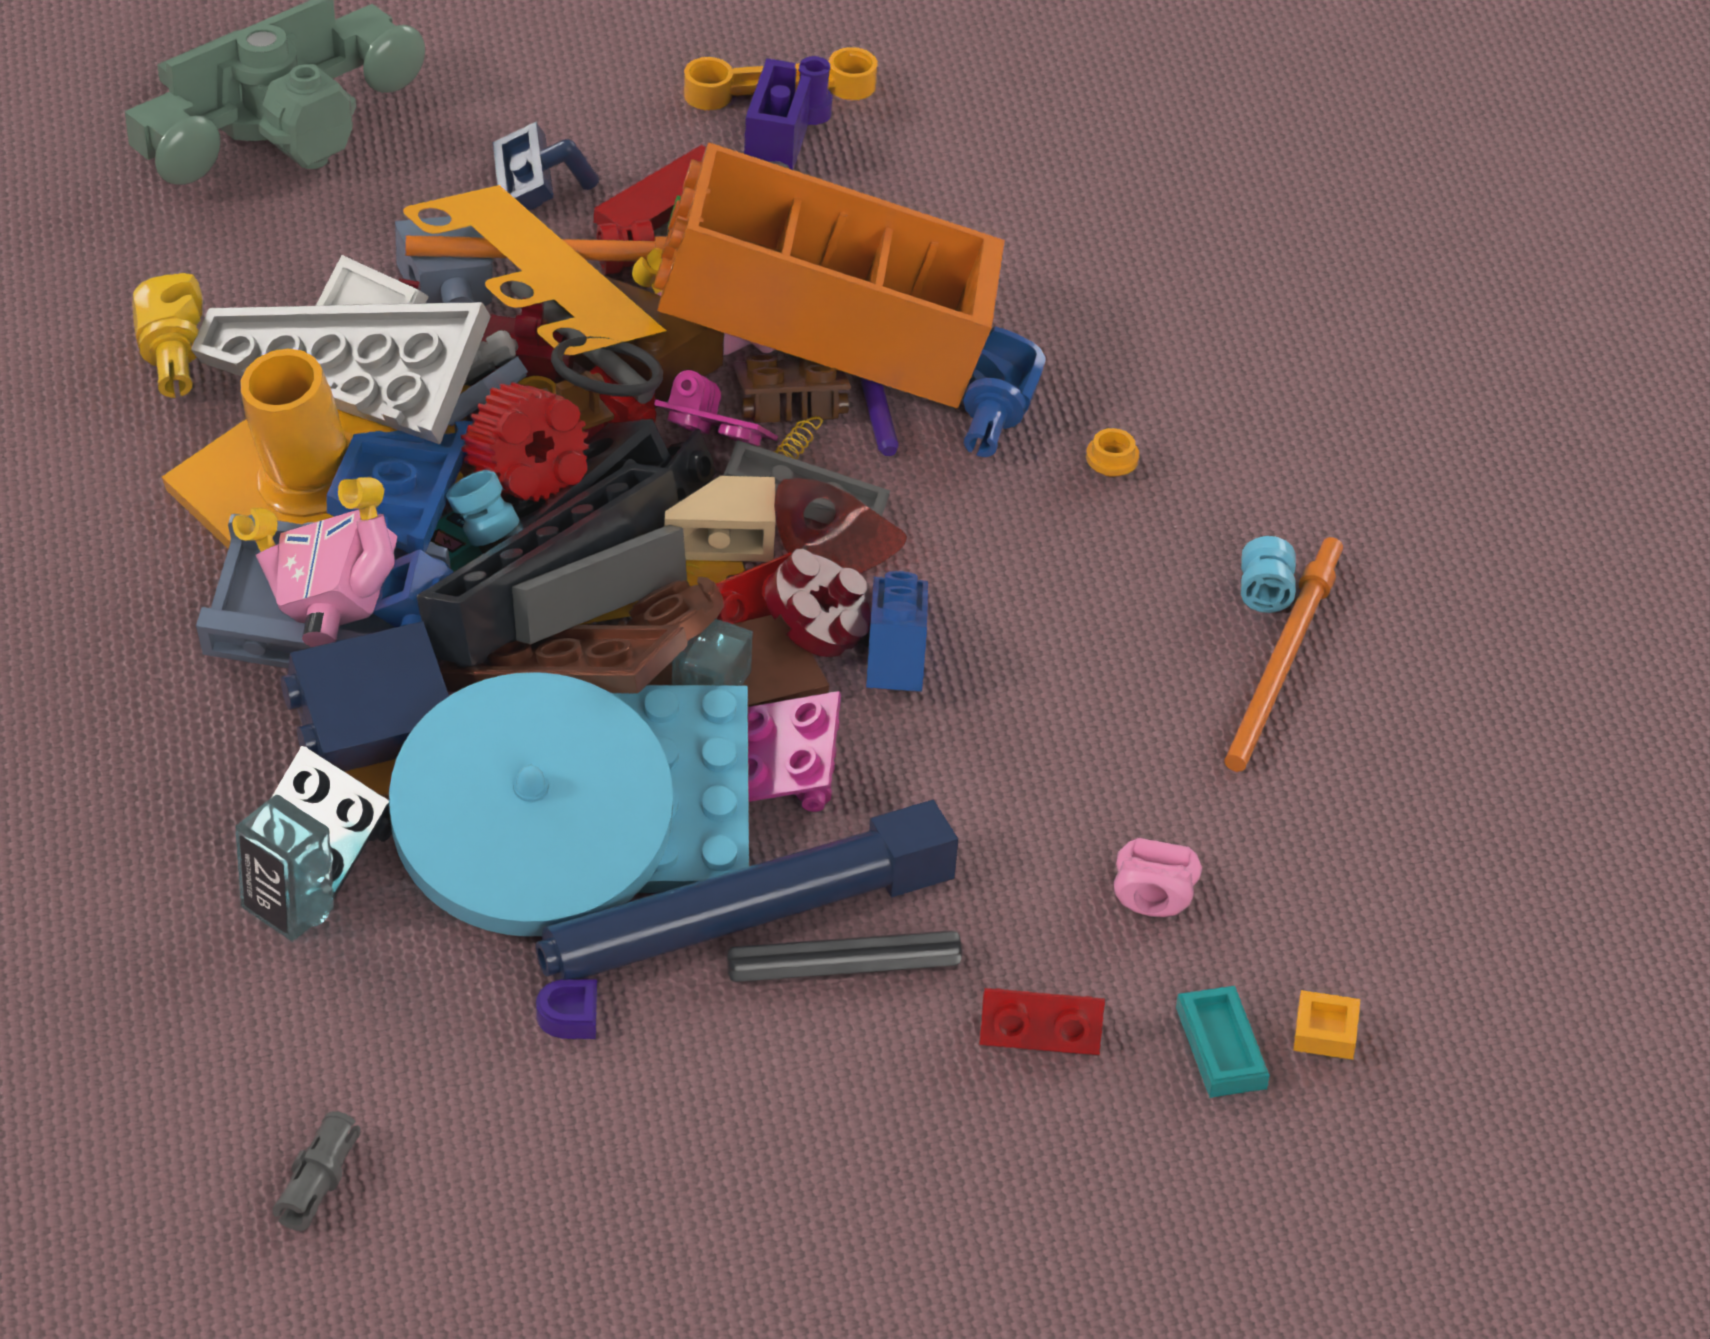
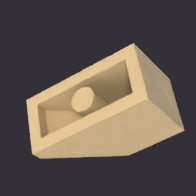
(728, 520)

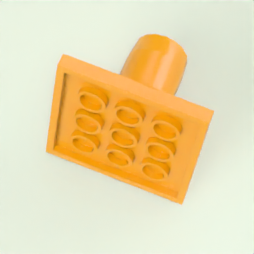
(278, 454)

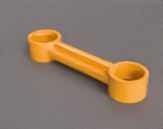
(850, 78)

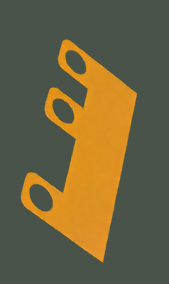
(546, 266)

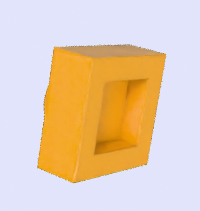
(1326, 1024)

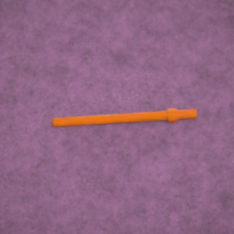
(481, 248)
(1314, 586)

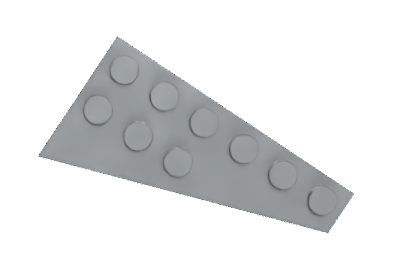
(380, 360)

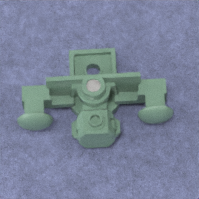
(272, 87)

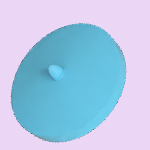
(530, 802)

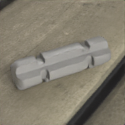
(497, 350)

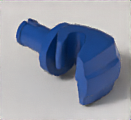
(1001, 387)

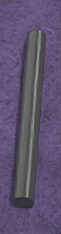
(604, 359)

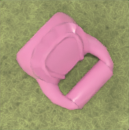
(1156, 877)

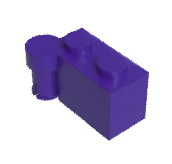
(780, 115)

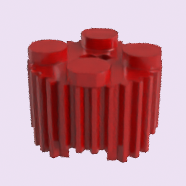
(528, 441)

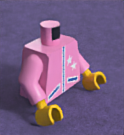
(328, 568)

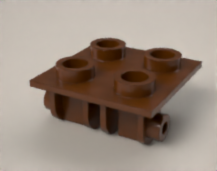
(768, 377)

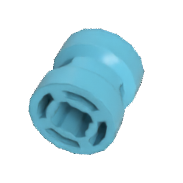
(482, 507)
(1268, 574)

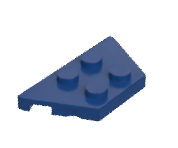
(413, 479)

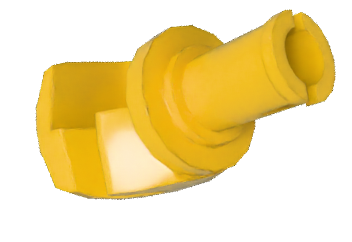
(166, 327)

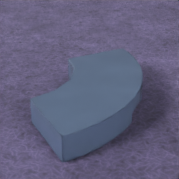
(469, 399)

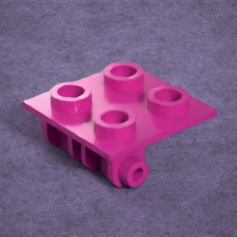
(695, 405)
(793, 749)

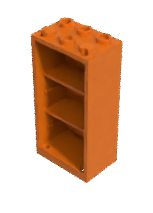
(830, 274)

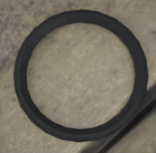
(608, 388)

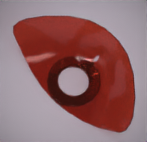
(853, 539)

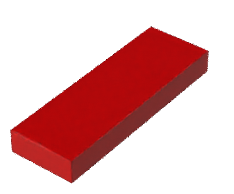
(650, 197)

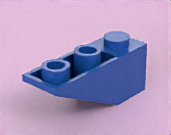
(898, 632)

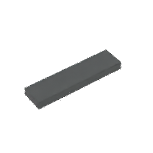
(598, 584)

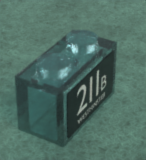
(285, 867)

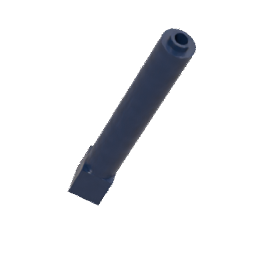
(899, 852)

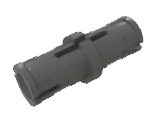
(316, 1171)

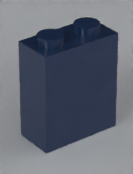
(363, 694)

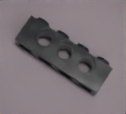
(607, 452)

